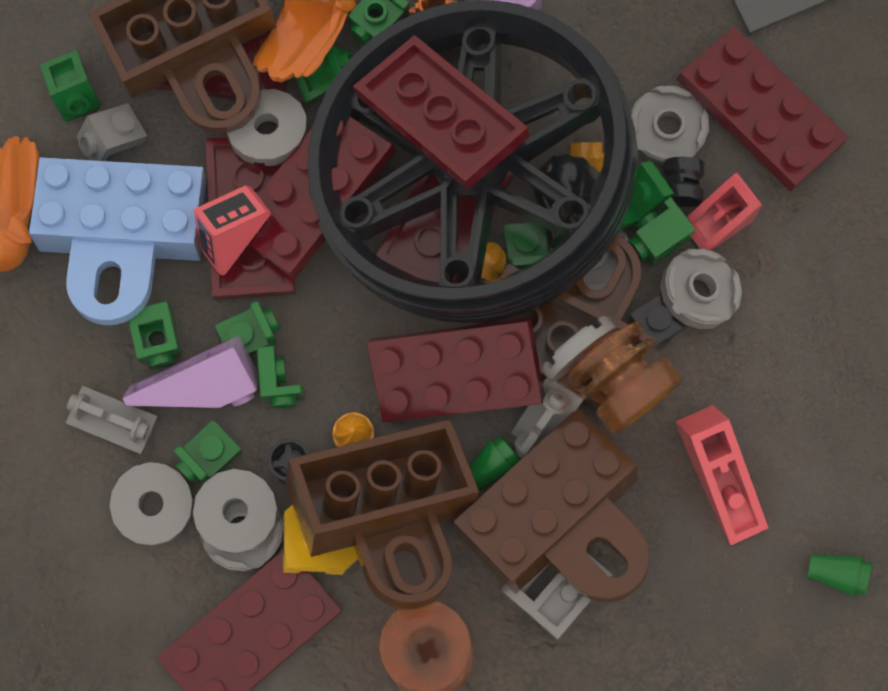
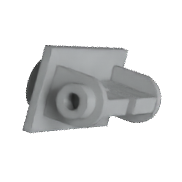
(545, 417)
(110, 419)

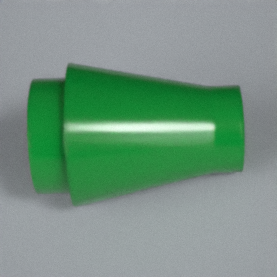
(493, 462)
(842, 573)

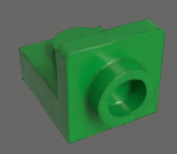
(70, 85)
(316, 85)
(648, 194)
(525, 243)
(252, 326)
(272, 372)
(207, 453)

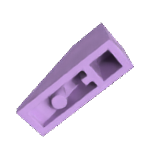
(205, 380)

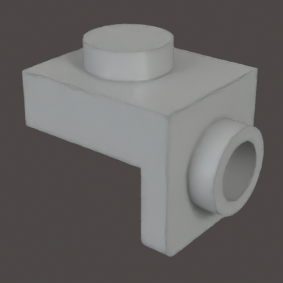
(110, 133)

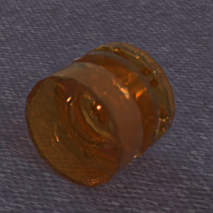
(625, 377)
(417, 629)

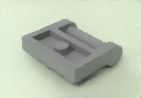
(555, 606)

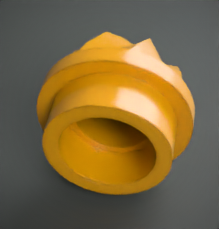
(590, 151)
(493, 262)
(351, 429)

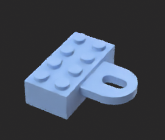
(118, 219)

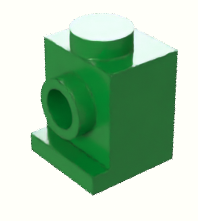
(365, 27)
(661, 233)
(152, 321)

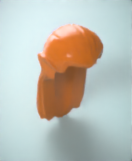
(302, 37)
(17, 188)

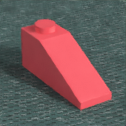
(722, 473)

